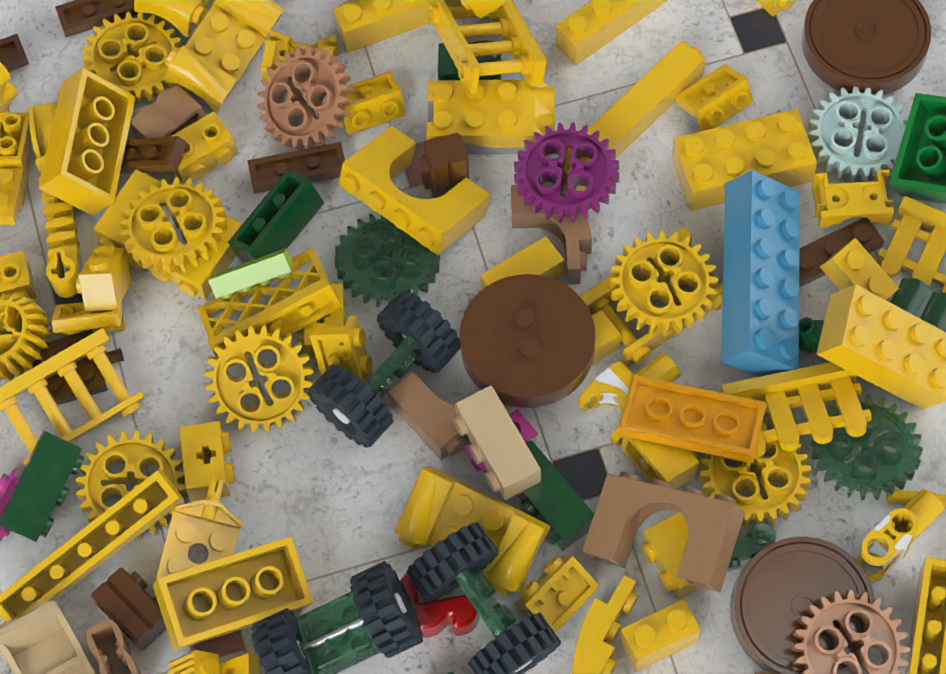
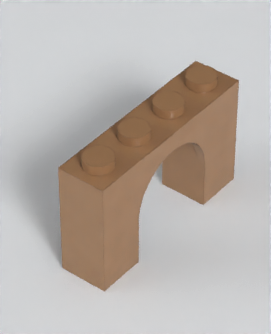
(428, 415)
(629, 502)

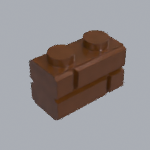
(443, 163)
(130, 607)

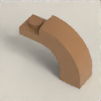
(574, 236)

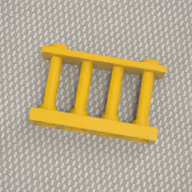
(507, 24)
(638, 349)
(64, 364)

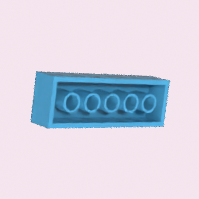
(760, 275)

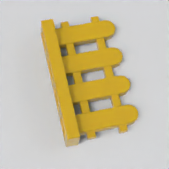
(913, 216)
(806, 389)

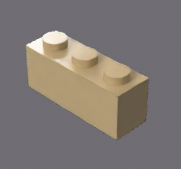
(496, 443)

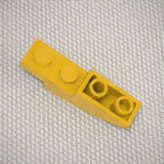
(14, 164)
(601, 625)

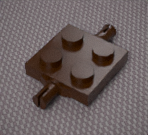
(86, 369)

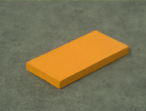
(692, 418)

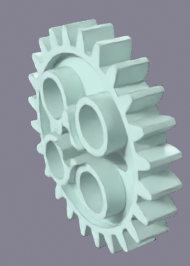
(830, 128)

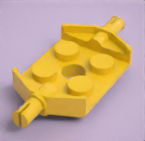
(202, 524)

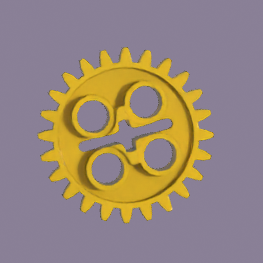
(131, 56)
(198, 211)
(637, 295)
(231, 389)
(135, 455)
(783, 466)

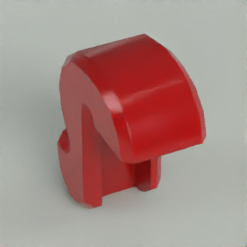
(442, 612)

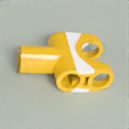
(613, 386)
(897, 531)

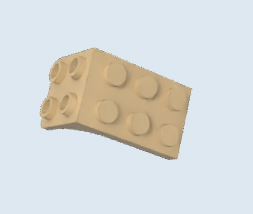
(43, 643)

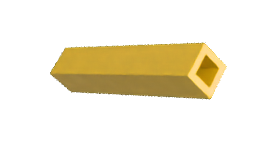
(646, 101)

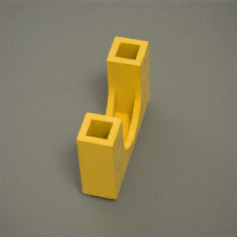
(431, 222)
(545, 260)
(192, 281)

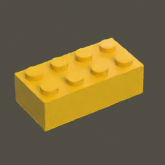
(87, 142)
(768, 144)
(885, 346)
(231, 593)

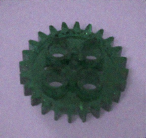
(384, 260)
(887, 467)

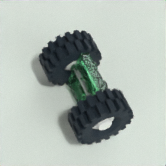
(419, 338)
(456, 564)
(342, 632)

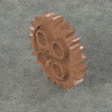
(285, 116)
(877, 633)

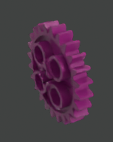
(536, 169)

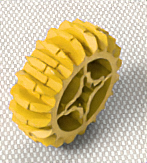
(21, 334)

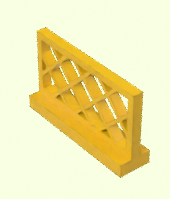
(291, 314)

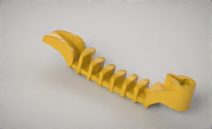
(58, 213)

